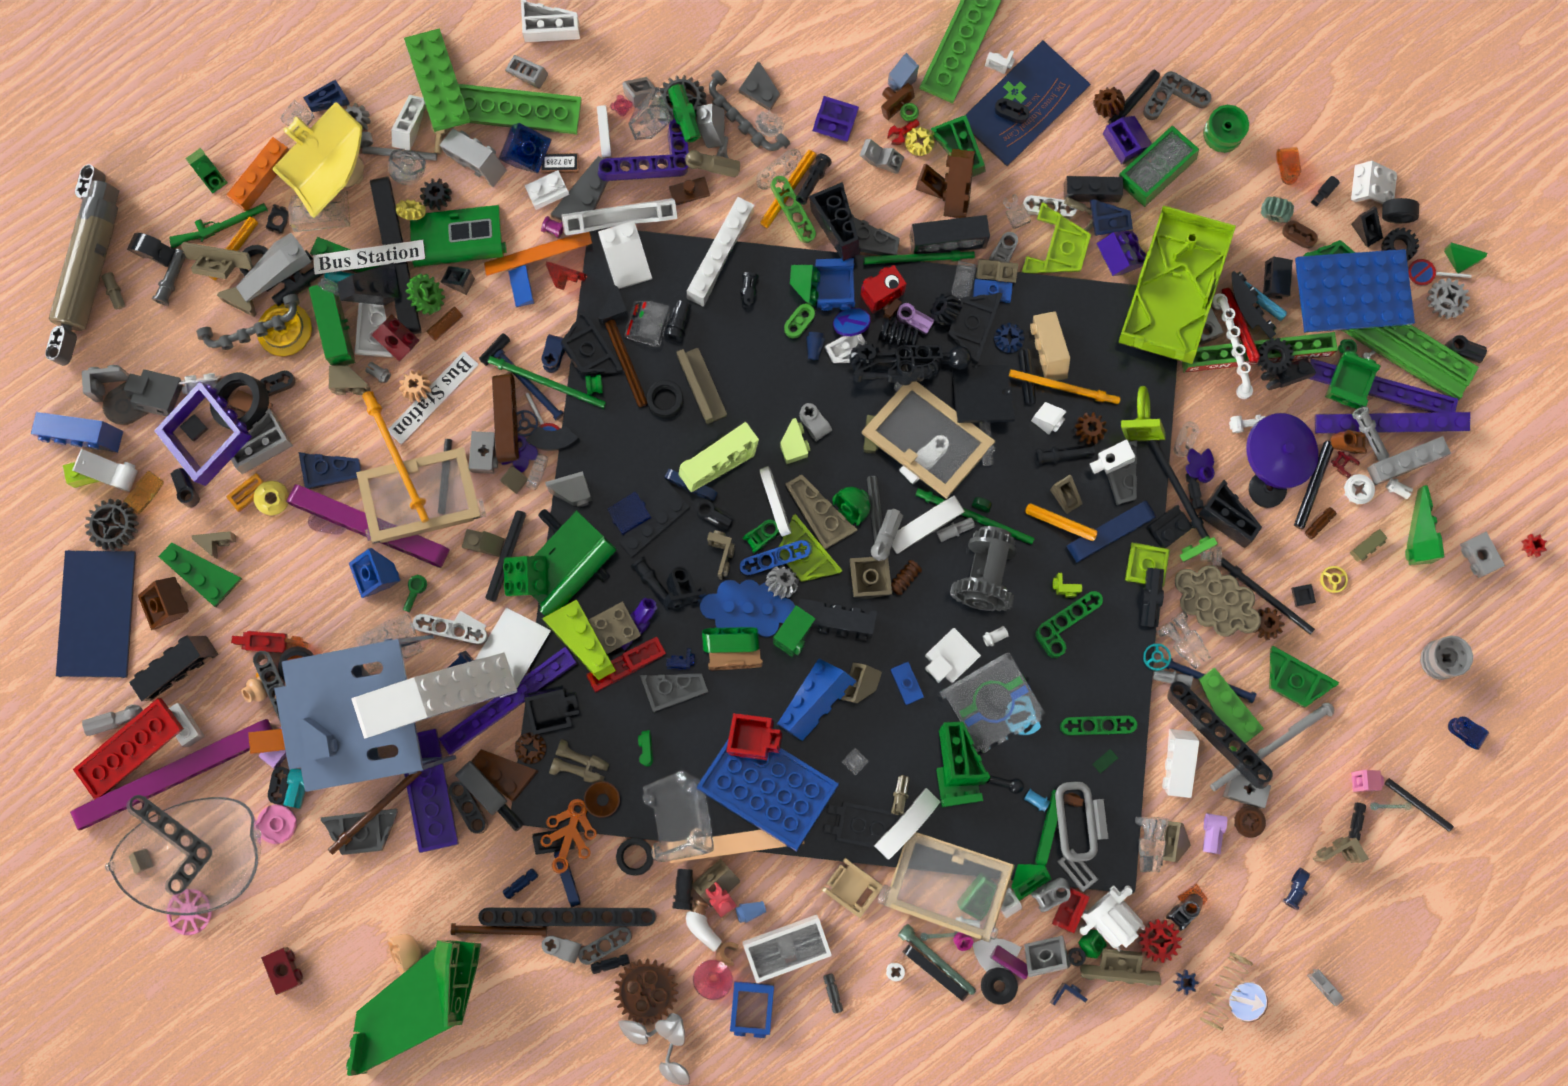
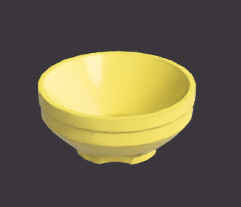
(281, 493)

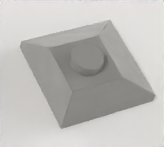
(571, 489)

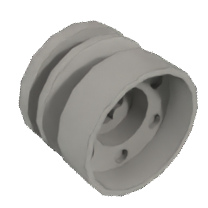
(1455, 661)

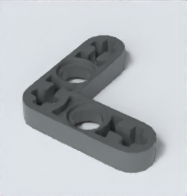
(1170, 89)

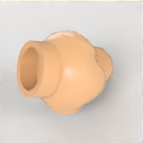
(254, 689)

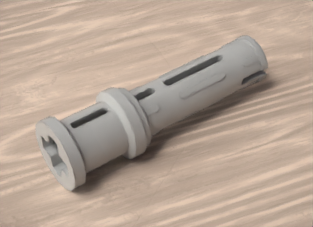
(1367, 426)

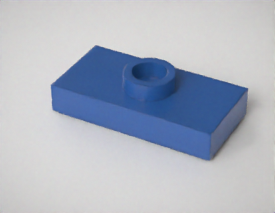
(989, 287)
(907, 683)

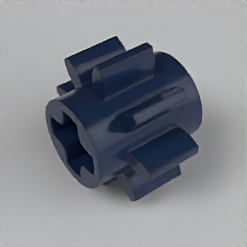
(1191, 982)

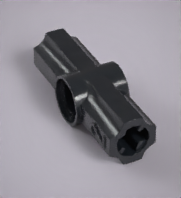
(1152, 597)

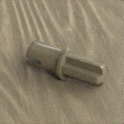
(113, 290)
(900, 795)

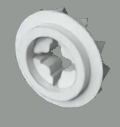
(1368, 489)

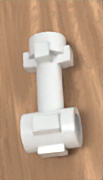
(1238, 425)

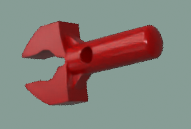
(902, 131)

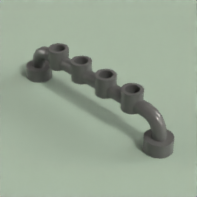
(745, 126)
(260, 328)

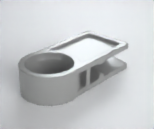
(1326, 987)

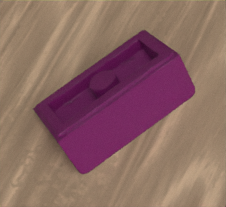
(1009, 962)

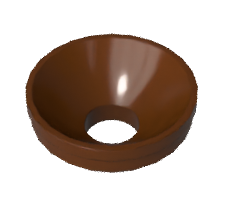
(592, 794)

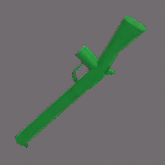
(204, 233)

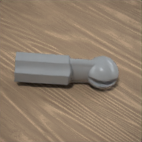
(886, 535)
(110, 720)

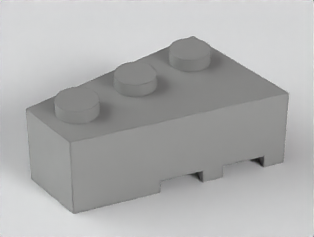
(266, 442)

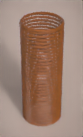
(446, 324)

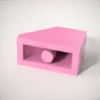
(1367, 780)

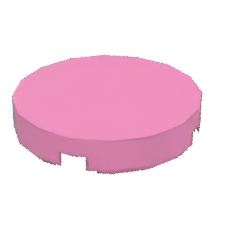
(277, 824)

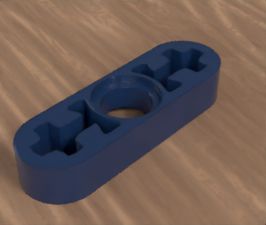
(704, 491)
(569, 884)

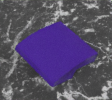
(835, 118)

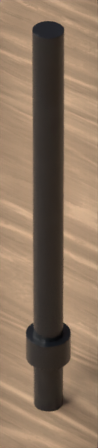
(1196, 522)
(1237, 572)

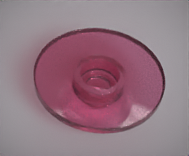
(712, 989)

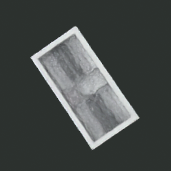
(786, 948)

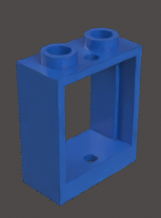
(752, 987)

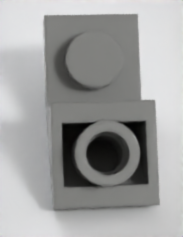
(881, 157)

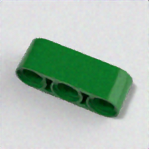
(730, 639)

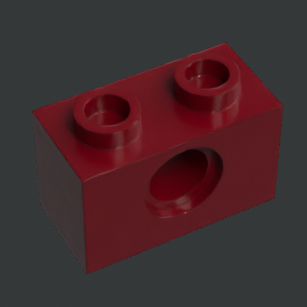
(395, 337)
(272, 965)

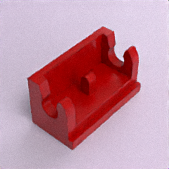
(1070, 912)

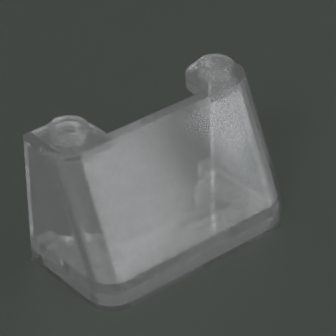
(679, 817)

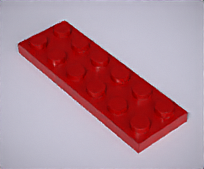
(128, 748)

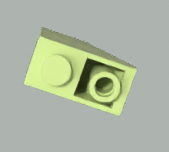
(793, 444)

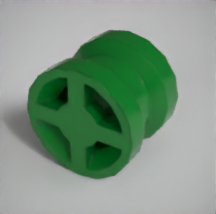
(594, 384)

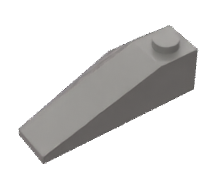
(277, 264)

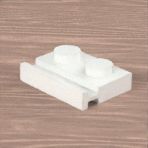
(546, 190)

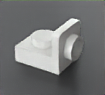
(999, 63)

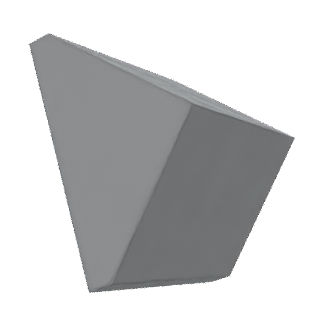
(1046, 956)

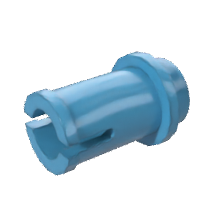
(1037, 800)

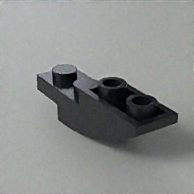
(1245, 299)

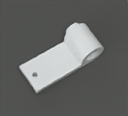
(105, 470)

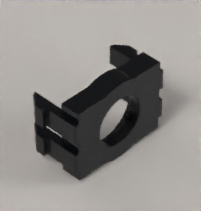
(276, 211)

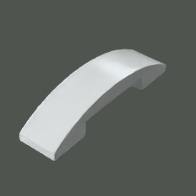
(907, 824)

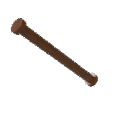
(498, 930)

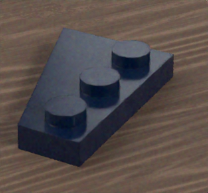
(327, 470)

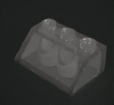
(332, 216)

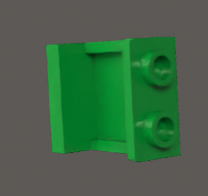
(1352, 380)

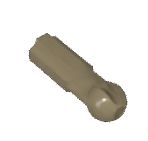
(712, 163)

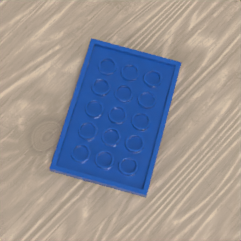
(1354, 290)
(773, 794)

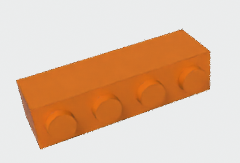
(257, 175)

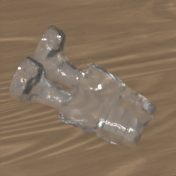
(1188, 644)
(1151, 848)

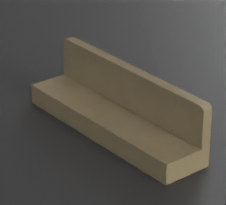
(701, 385)

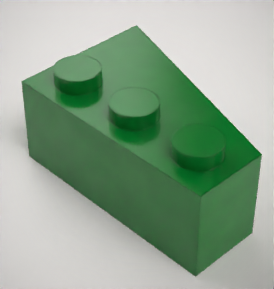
(958, 135)
(793, 632)
(959, 756)

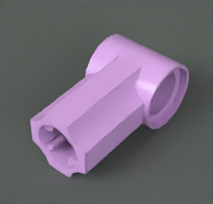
(916, 318)
(1214, 829)

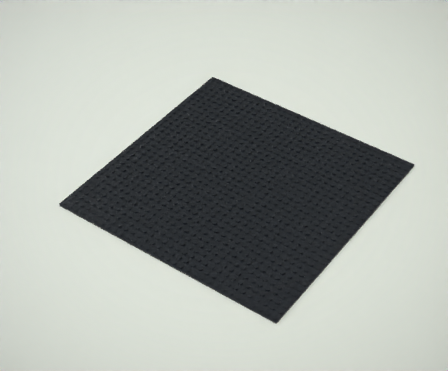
(765, 383)

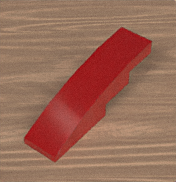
(629, 663)

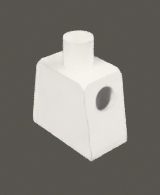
(1120, 453)

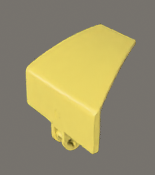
(321, 158)

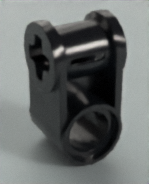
(1183, 914)

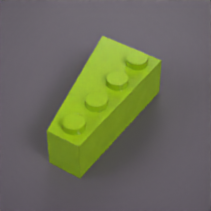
(578, 635)

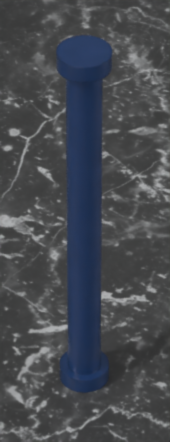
(533, 389)
(1196, 674)

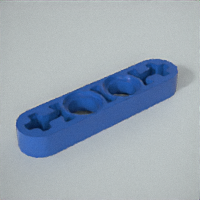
(776, 559)

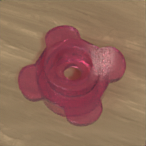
(621, 110)

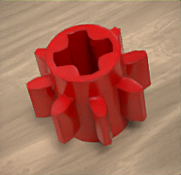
(1538, 542)

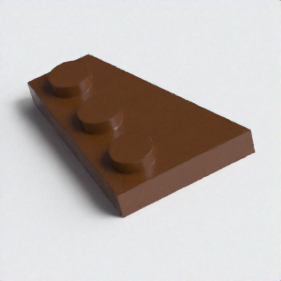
(503, 773)

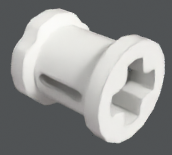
(889, 971)

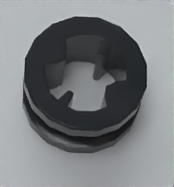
(1081, 953)

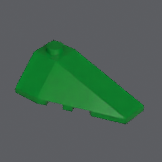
(1424, 542)

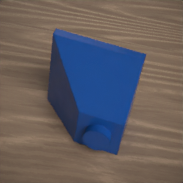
(373, 572)

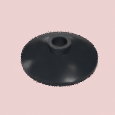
(1264, 497)

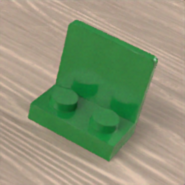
(956, 794)

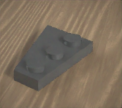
(875, 240)
(1124, 480)
(672, 689)

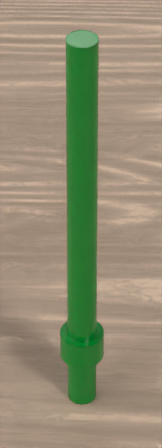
(954, 255)

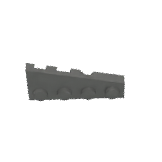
(585, 192)

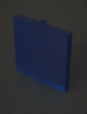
(629, 513)

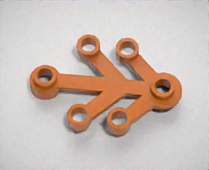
(569, 831)

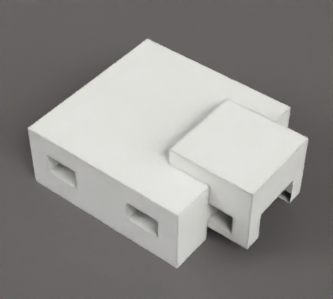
(951, 657)

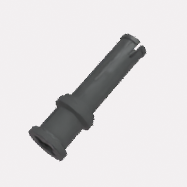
(166, 285)

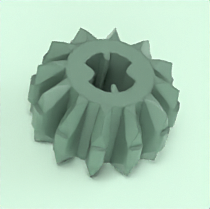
(1277, 209)

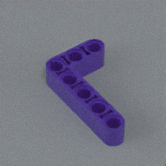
(652, 162)

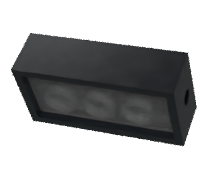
(950, 235)

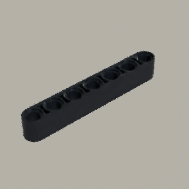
(1220, 743)

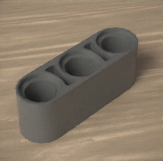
(481, 787)

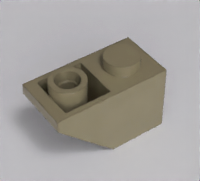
(344, 379)

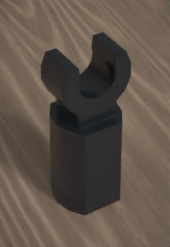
(1326, 189)

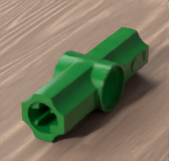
(684, 113)

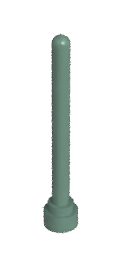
(909, 935)

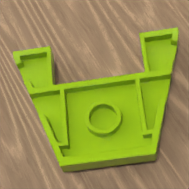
(1066, 246)

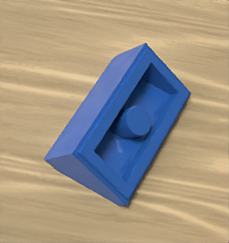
(521, 286)

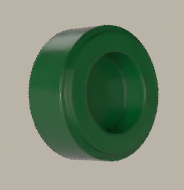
(982, 504)

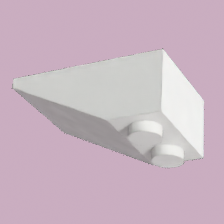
(625, 255)

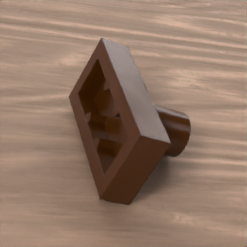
(896, 100)
(689, 190)

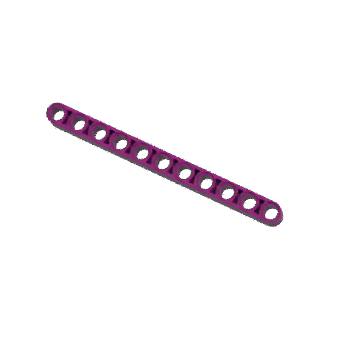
(166, 777)

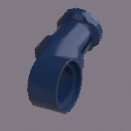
(1297, 892)

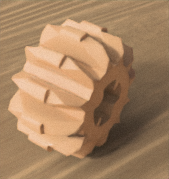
(412, 392)

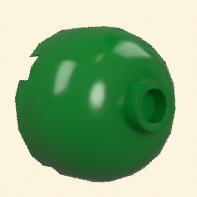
(852, 504)

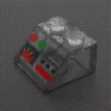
(647, 322)

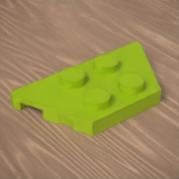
(817, 564)

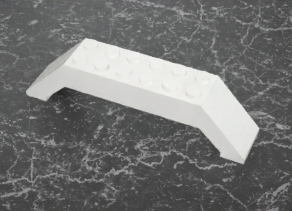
(434, 694)

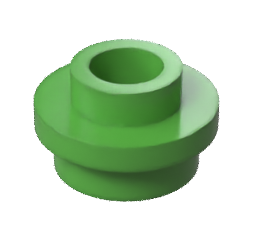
(909, 107)

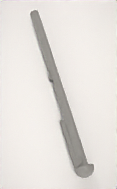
(1325, 709)

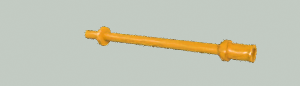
(374, 409)

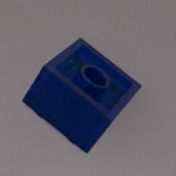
(525, 148)

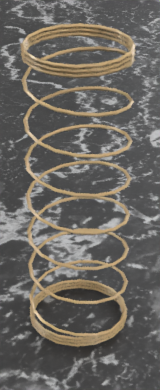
(1241, 959)

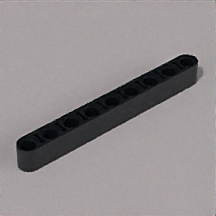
(391, 234)
(518, 920)

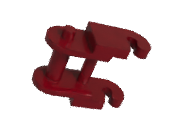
(1341, 467)

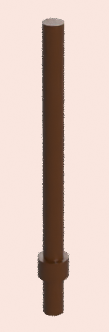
(346, 837)

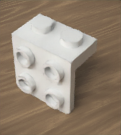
(1373, 182)

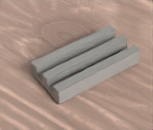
(1076, 869)

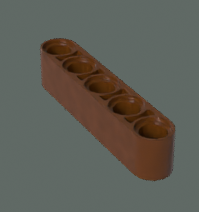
(505, 418)

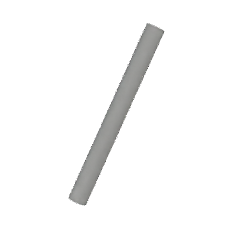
(386, 152)

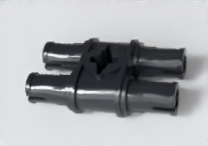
(291, 287)

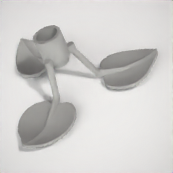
(671, 1029)

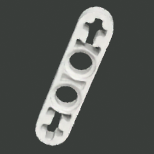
(775, 501)
(450, 628)

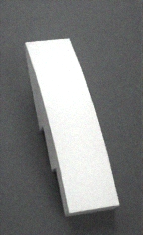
(927, 524)

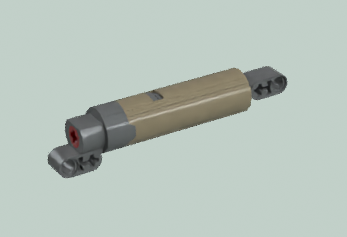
(82, 262)

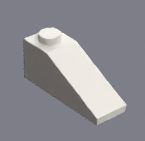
(408, 123)

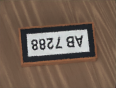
(560, 161)

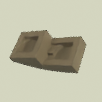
(997, 270)

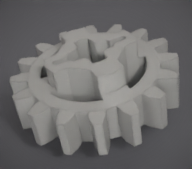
(1448, 306)

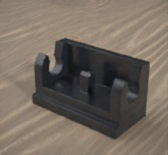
(1277, 277)

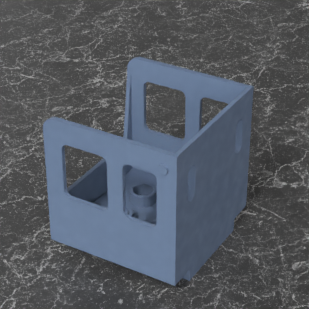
(323, 690)

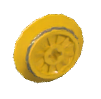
(286, 341)

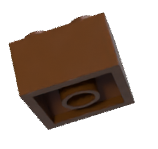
(163, 602)

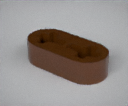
(1299, 234)

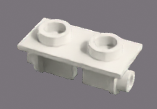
(191, 381)

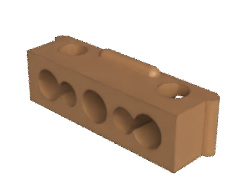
(734, 660)

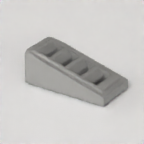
(537, 76)

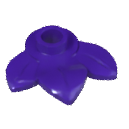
(526, 453)
(1200, 465)

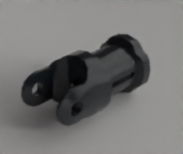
(748, 291)

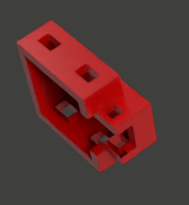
(753, 737)

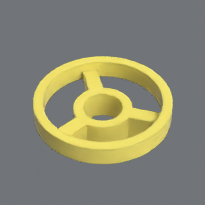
(1330, 579)

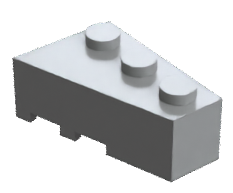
(474, 155)

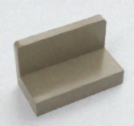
(717, 873)

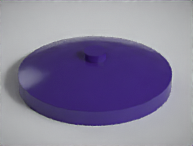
(1282, 451)

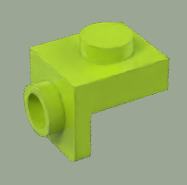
(1068, 590)

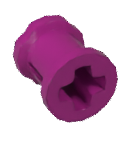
(552, 227)

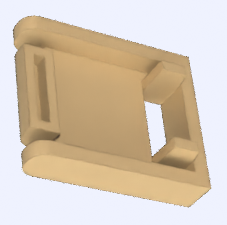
(849, 885)

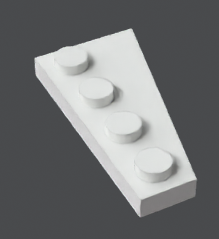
(369, 319)

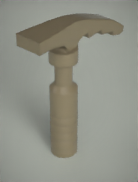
(1082, 207)

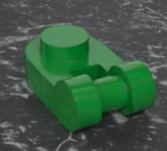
(645, 742)

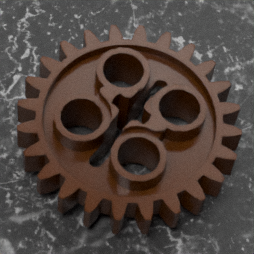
(662, 982)

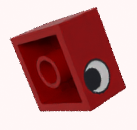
(882, 288)

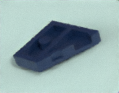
(325, 97)
(1109, 218)

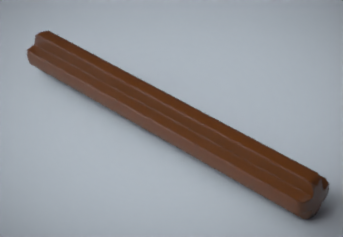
(626, 363)

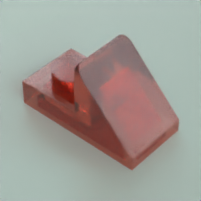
(561, 274)

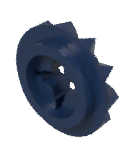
(1002, 342)

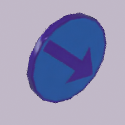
(851, 322)

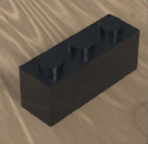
(1093, 187)

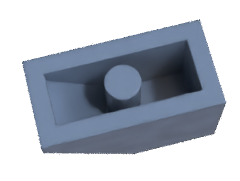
(903, 73)
(316, 740)

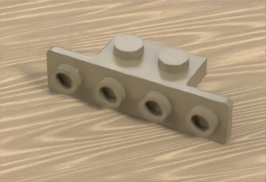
(215, 261)
(1120, 966)

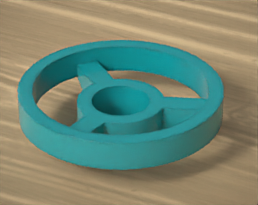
(1154, 660)

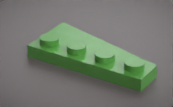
(1229, 706)

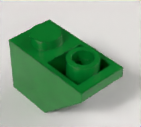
(206, 170)
(805, 280)

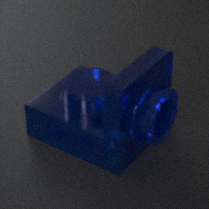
(678, 662)

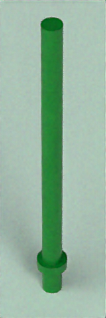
(502, 364)
(976, 517)

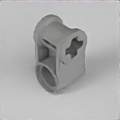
(1002, 251)
(816, 424)
(1048, 896)
(564, 950)

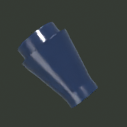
(814, 345)

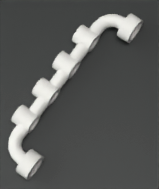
(1220, 302)

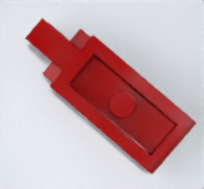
(261, 641)

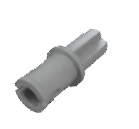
(955, 529)
(1171, 677)

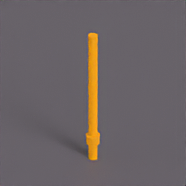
(1099, 395)

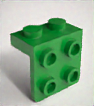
(525, 575)

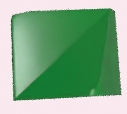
(1092, 944)

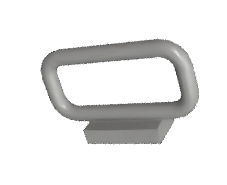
(1095, 820)

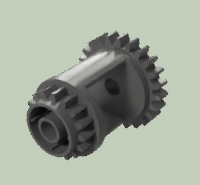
(984, 586)

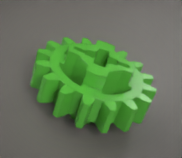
(425, 292)

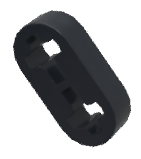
(1012, 110)
(281, 386)
(274, 784)

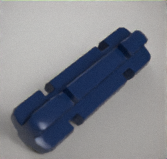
(520, 883)

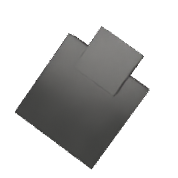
(153, 392)

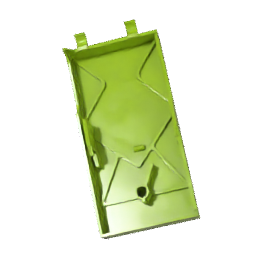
(1177, 284)

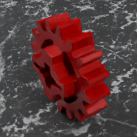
(1158, 931)

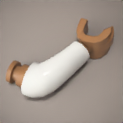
(699, 927)

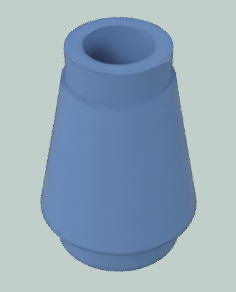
(749, 911)

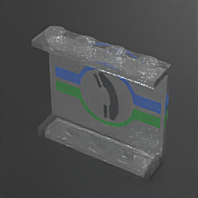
(994, 702)

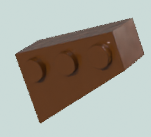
(958, 183)

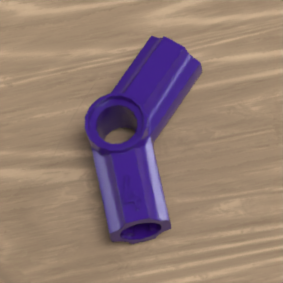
(642, 616)

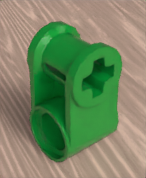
(761, 536)

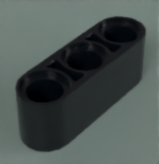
(475, 814)

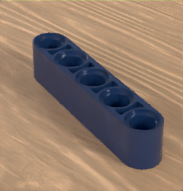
(1112, 531)

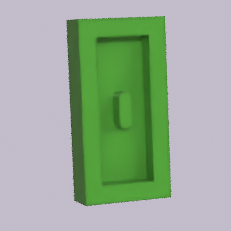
(1205, 544)

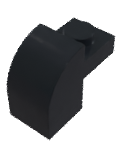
(151, 248)

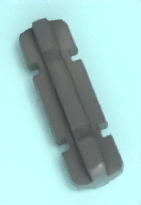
(833, 993)

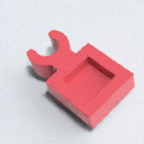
(721, 900)

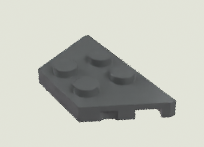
(369, 838)

